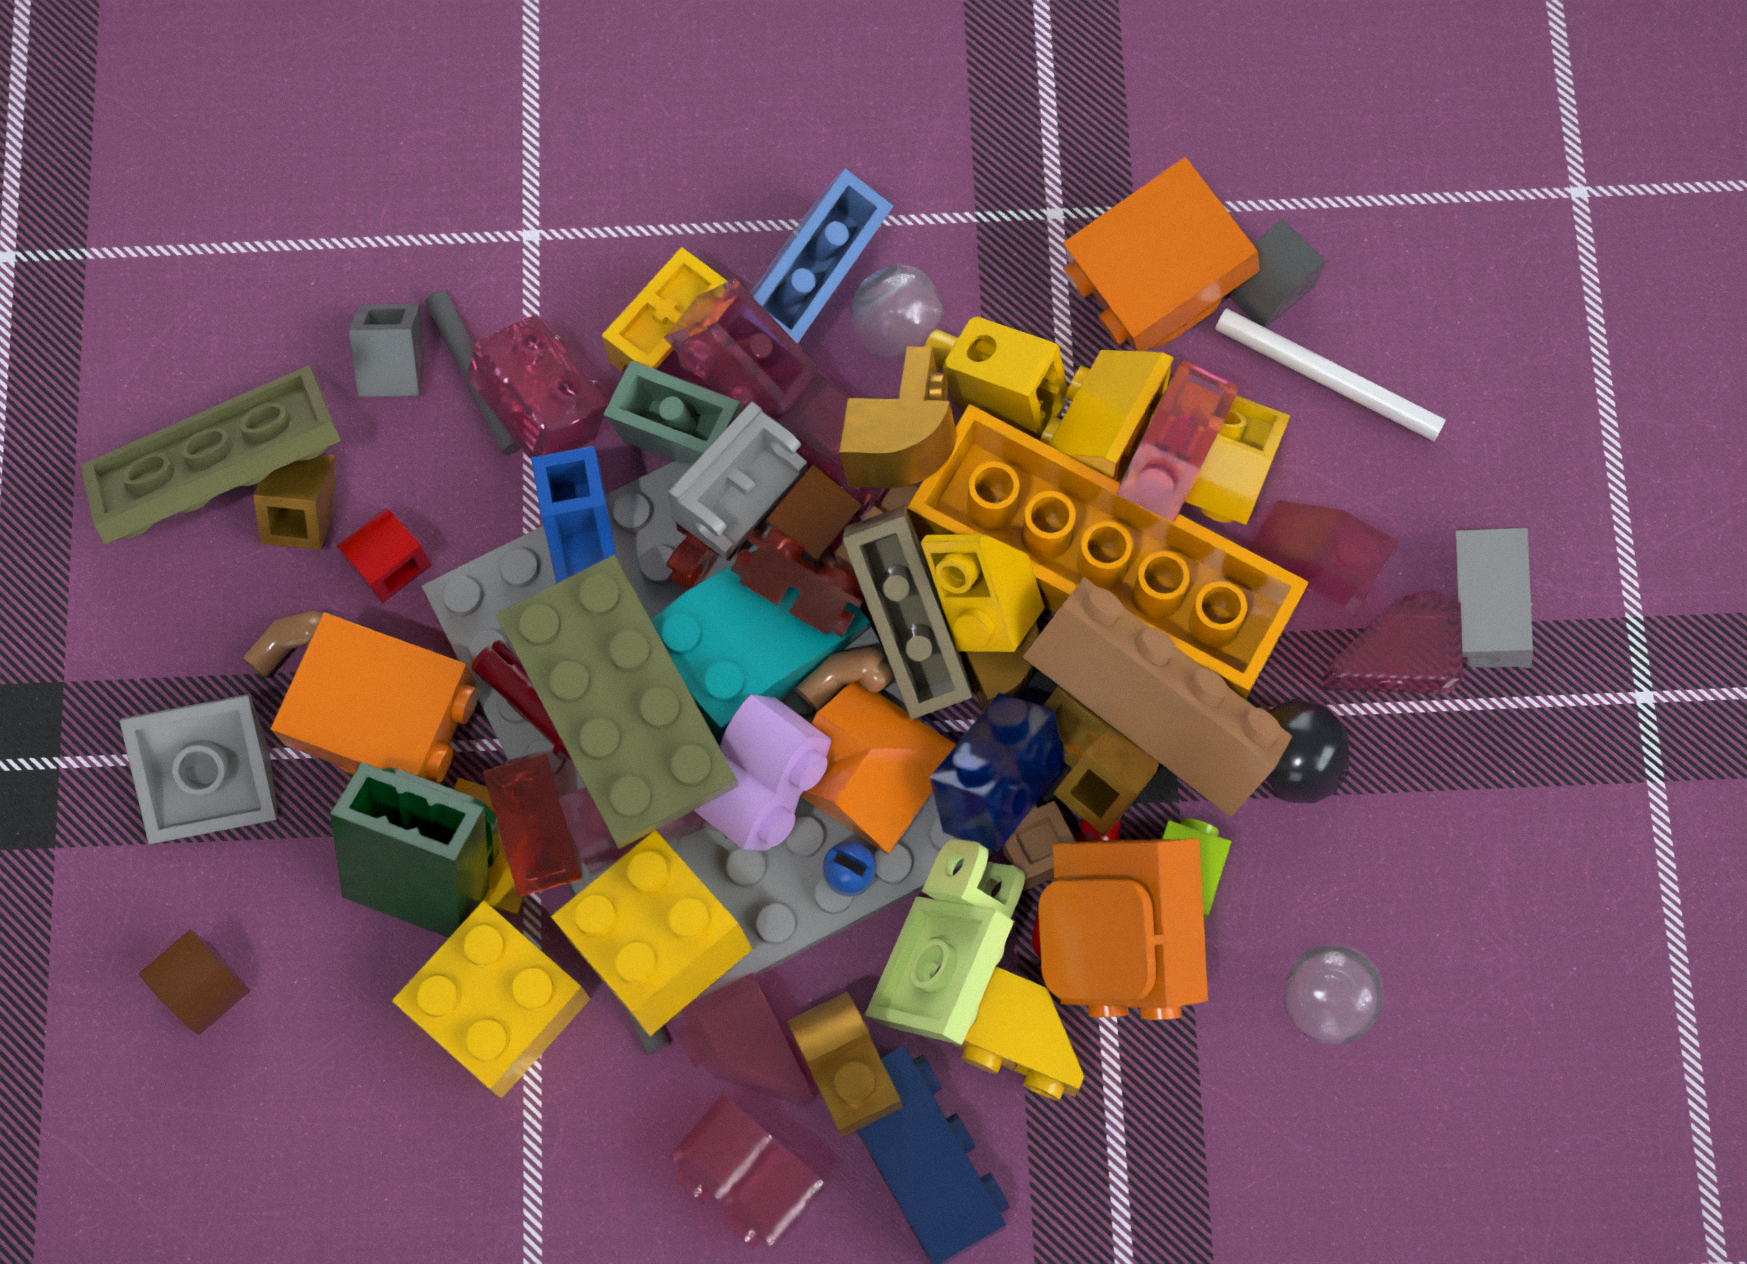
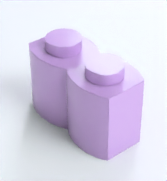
(774, 761)

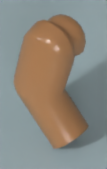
(279, 639)
(845, 668)

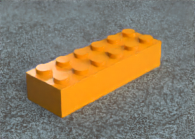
(1174, 576)

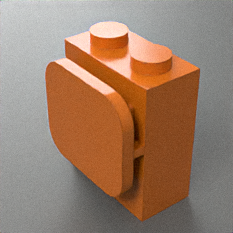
(1160, 259)
(375, 702)
(1125, 927)

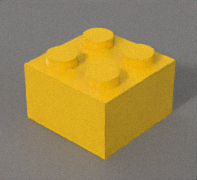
(653, 932)
(492, 999)

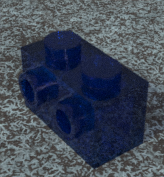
(998, 771)

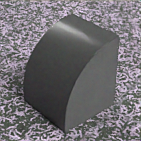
(1286, 274)
(387, 350)

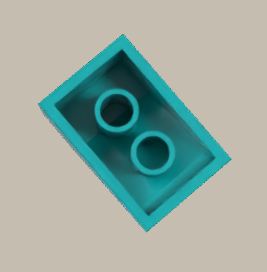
(742, 645)

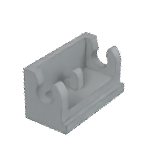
(737, 481)
(1495, 597)

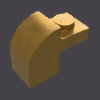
(901, 438)
(1104, 763)
(844, 1064)

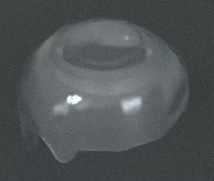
(895, 309)
(1333, 993)

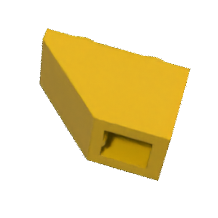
(983, 590)
(1022, 1033)

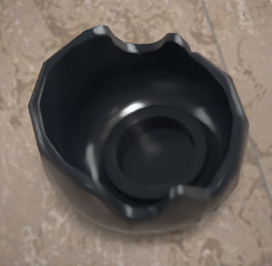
(1315, 756)

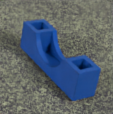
(573, 510)

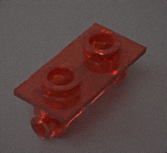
(779, 565)
(532, 824)

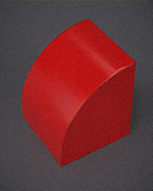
(384, 555)

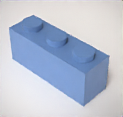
(820, 252)

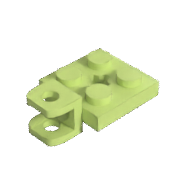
(956, 930)

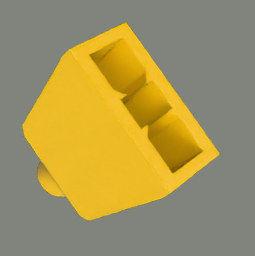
(1003, 373)

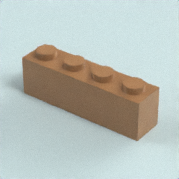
(1159, 697)

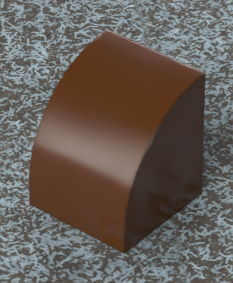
(814, 513)
(194, 981)

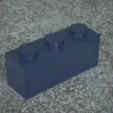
(929, 1168)

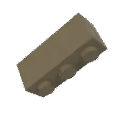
(907, 612)

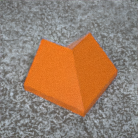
(875, 765)

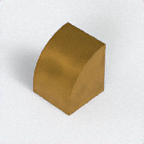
(297, 503)
(1000, 671)

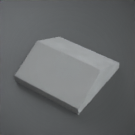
(200, 768)

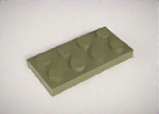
(208, 455)
(617, 701)

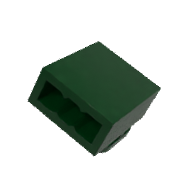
(413, 848)

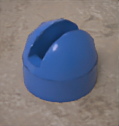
(842, 879)

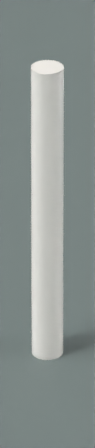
(1330, 374)

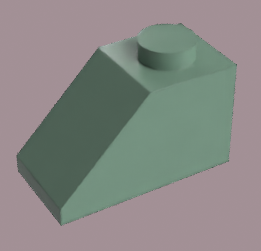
(668, 414)

